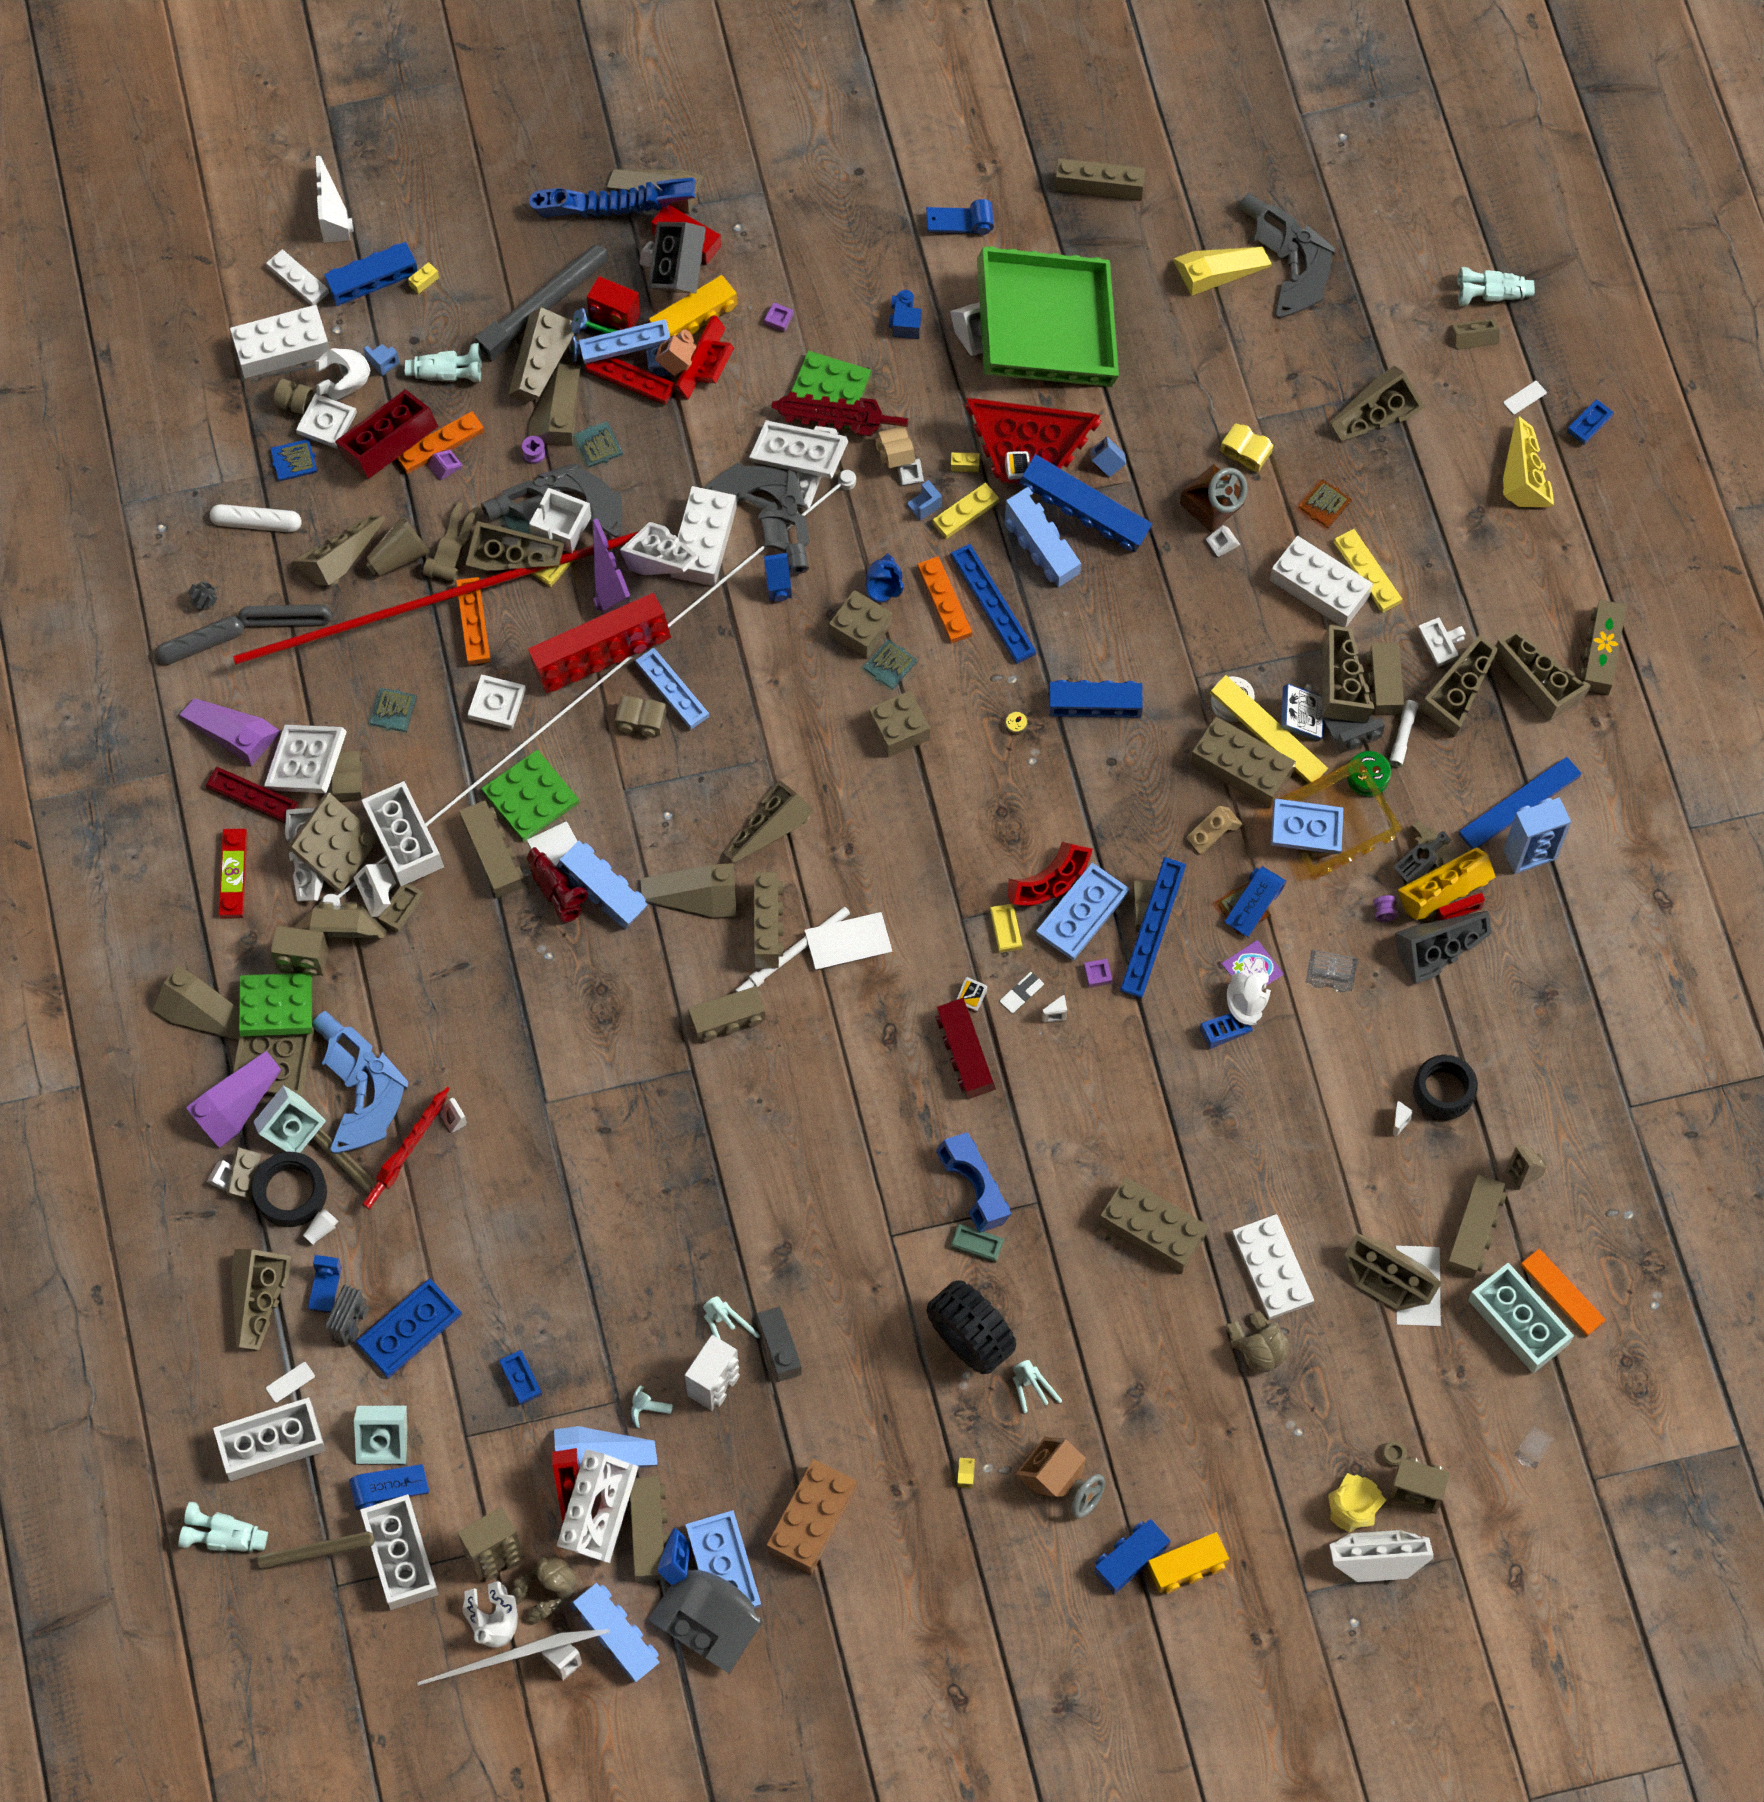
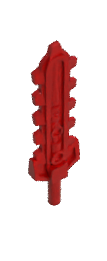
(391, 1168)

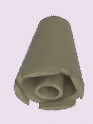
(396, 548)

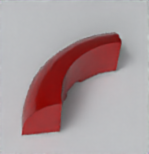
(1053, 880)

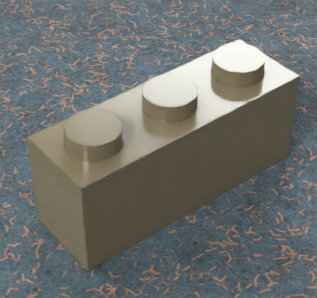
(1385, 678)
(727, 1014)

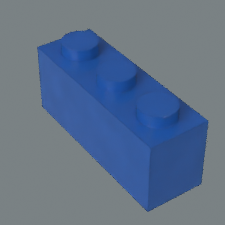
(1131, 1555)

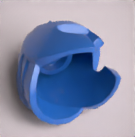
(884, 579)

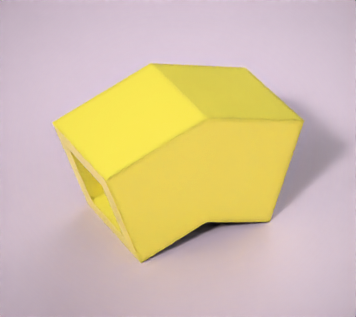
(966, 1472)

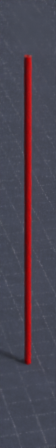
(418, 603)

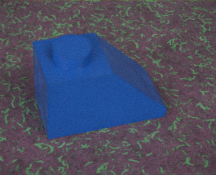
(777, 577)

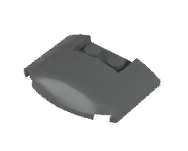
(708, 1617)

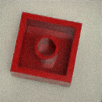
(613, 305)

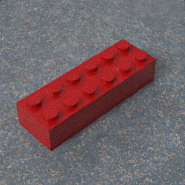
(599, 643)

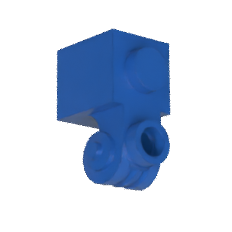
(906, 319)

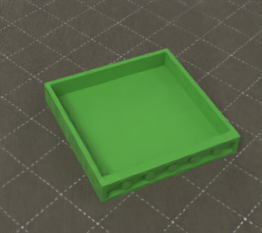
(1047, 317)

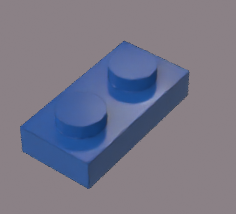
(1590, 422)
(520, 1377)

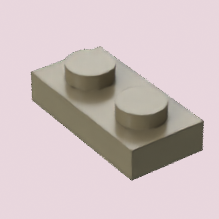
(401, 907)
(242, 1173)

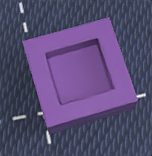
(779, 317)
(1098, 973)

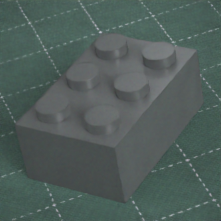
(676, 257)

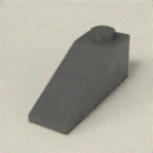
(779, 1344)

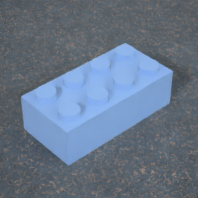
(1536, 835)

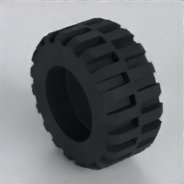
(971, 1327)

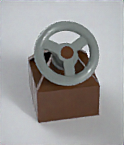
(1214, 496)

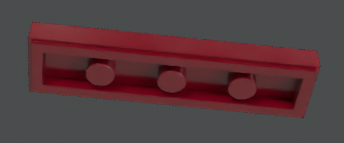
(250, 794)

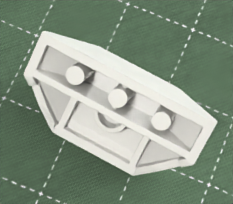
(1381, 1555)

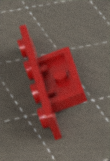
(707, 359)

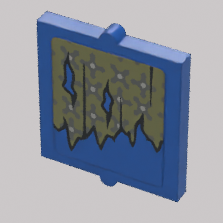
(294, 460)

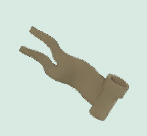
(449, 547)

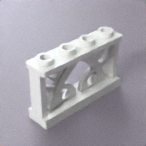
(615, 1492)

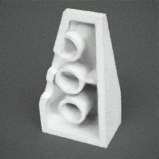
(657, 552)

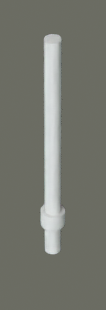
(757, 978)

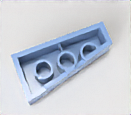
(1040, 538)
(602, 884)
(623, 1640)

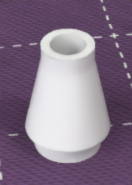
(320, 1226)

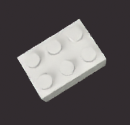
(712, 1373)

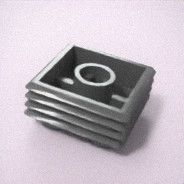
(346, 1315)

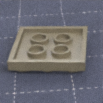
(333, 842)
(288, 1051)

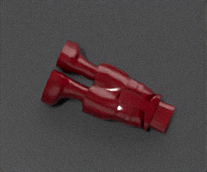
(554, 886)

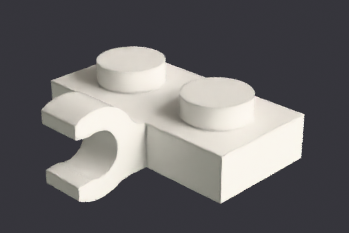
(1440, 641)

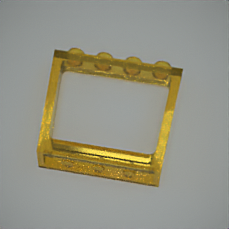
(1367, 846)

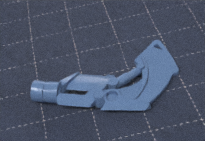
(366, 1124)

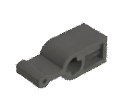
(1413, 867)

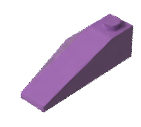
(609, 583)
(234, 730)
(231, 1102)

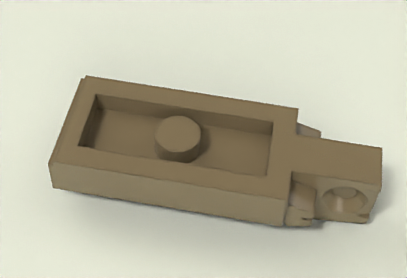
(1427, 836)

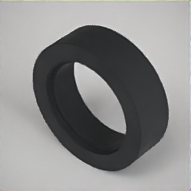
(281, 1162)

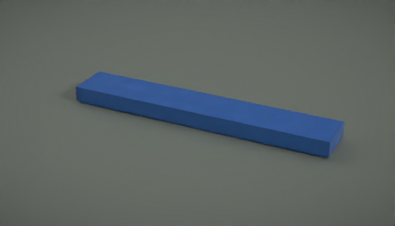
(993, 603)
(1530, 795)
(1153, 927)

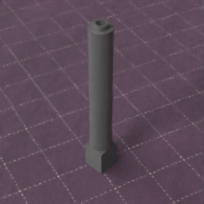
(498, 336)

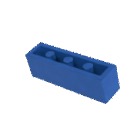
(370, 273)
(1095, 699)

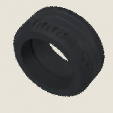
(1451, 1065)

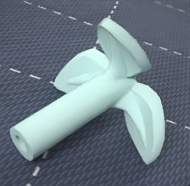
(642, 1401)

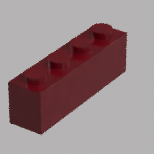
(965, 1047)

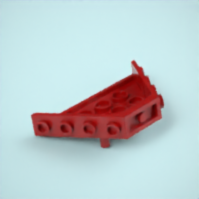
(1029, 428)

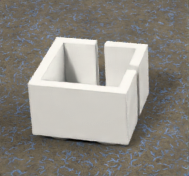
(563, 518)

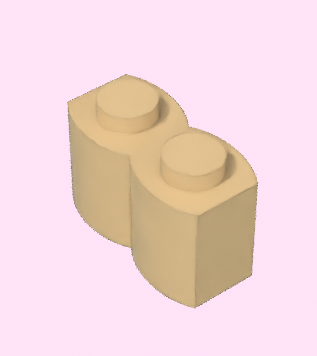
(895, 447)

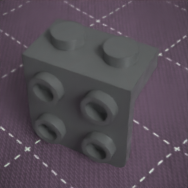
(1352, 734)

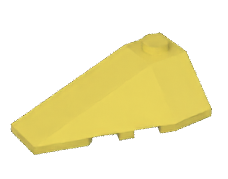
(1216, 267)
(1523, 472)

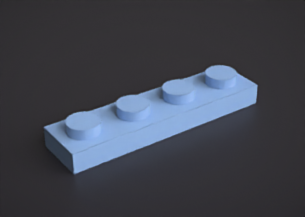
(624, 341)
(672, 688)

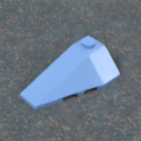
(622, 1447)

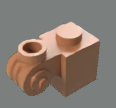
(676, 352)

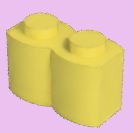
(1246, 447)

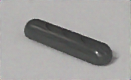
(285, 615)
(199, 640)

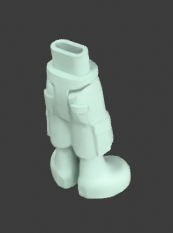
(1495, 286)
(445, 366)
(225, 1532)

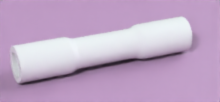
(1400, 746)

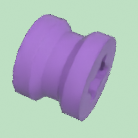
(533, 455)
(1385, 908)

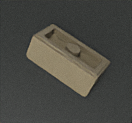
(1475, 333)

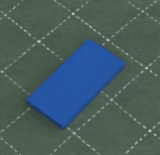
(408, 1328)

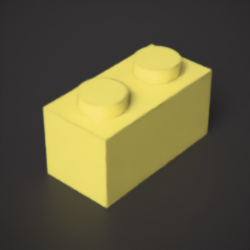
(423, 278)
(964, 462)

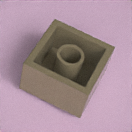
(860, 624)
(899, 723)
(299, 950)
(1419, 1484)

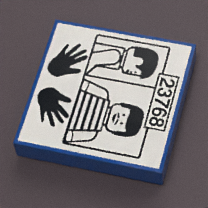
(1302, 712)

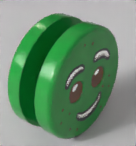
(1377, 767)

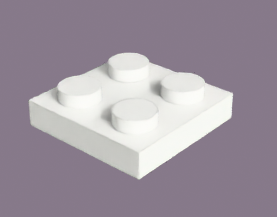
(326, 420)
(496, 701)

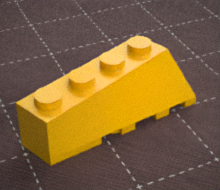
(1446, 883)

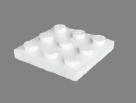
(305, 758)

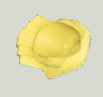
(1355, 1503)

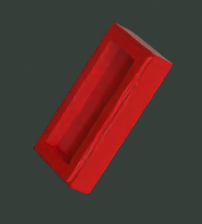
(1461, 907)

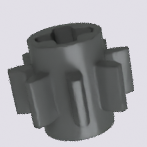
(202, 595)

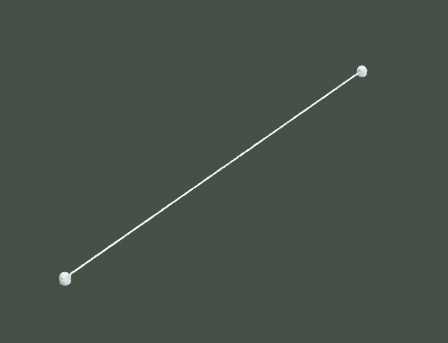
(846, 481)

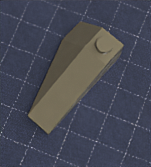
(632, 178)
(1381, 403)
(333, 560)
(194, 1004)
(256, 1287)

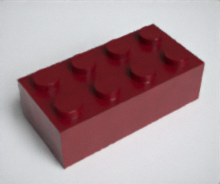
(386, 434)

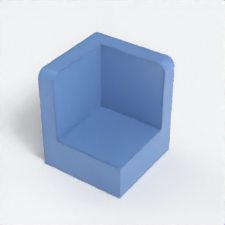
(382, 358)
(1108, 456)
(926, 502)

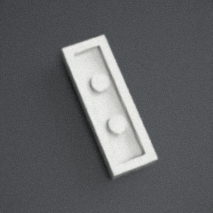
(297, 278)

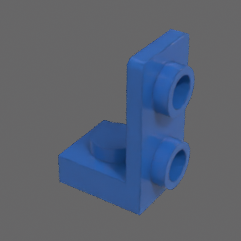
(325, 1283)

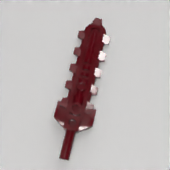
(863, 416)

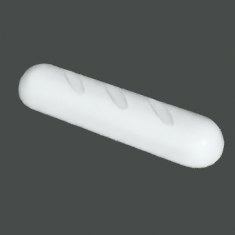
(255, 518)

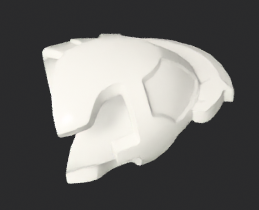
(1246, 997)

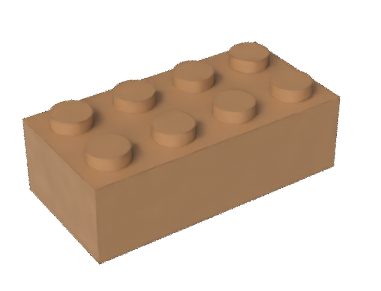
(812, 1516)

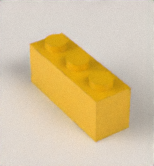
(1188, 1563)

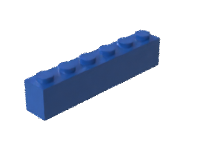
(1085, 503)

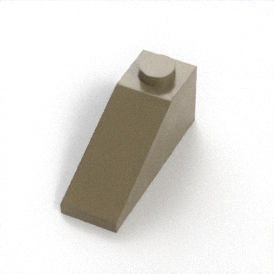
(1525, 1166)

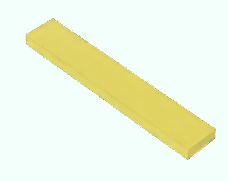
(1267, 728)

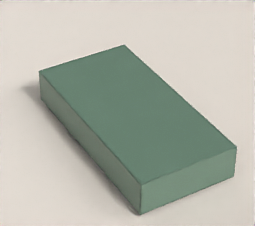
(977, 1244)

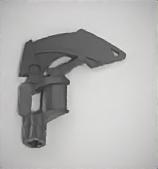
(1302, 289)
(783, 486)
(603, 501)

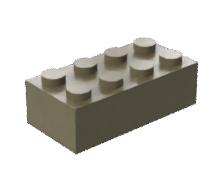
(1243, 762)
(1153, 1225)
(491, 1545)

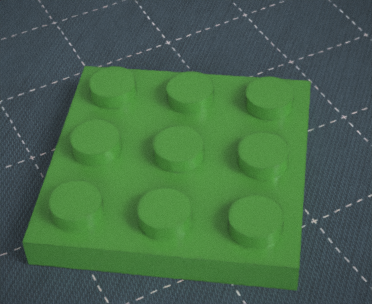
(831, 378)
(530, 795)
(275, 1004)

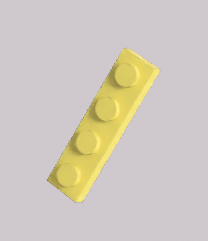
(1364, 564)

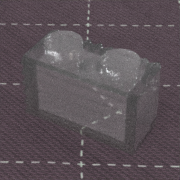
(1331, 971)

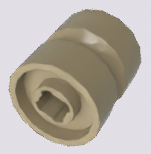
(291, 396)

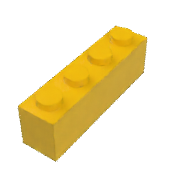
(697, 309)

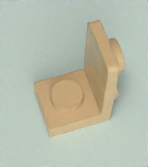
(1213, 828)

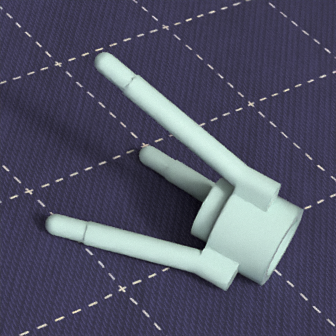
(719, 1311)
(1028, 1375)

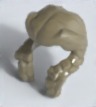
(1262, 1350)
(554, 1576)

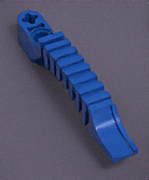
(548, 201)

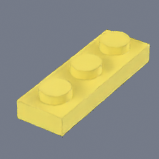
(965, 510)

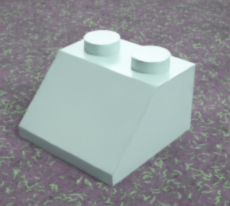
(289, 1121)
(380, 1434)

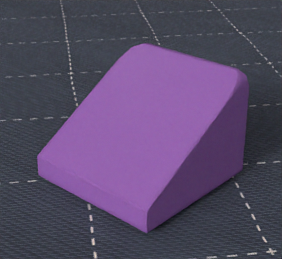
(444, 464)

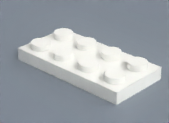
(798, 449)
(1272, 1267)

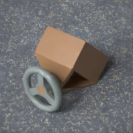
(1057, 1470)

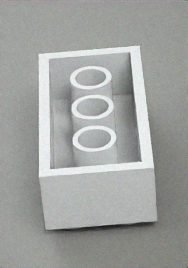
(280, 341)
(706, 532)
(1321, 582)
(402, 833)
(269, 1439)
(399, 1552)

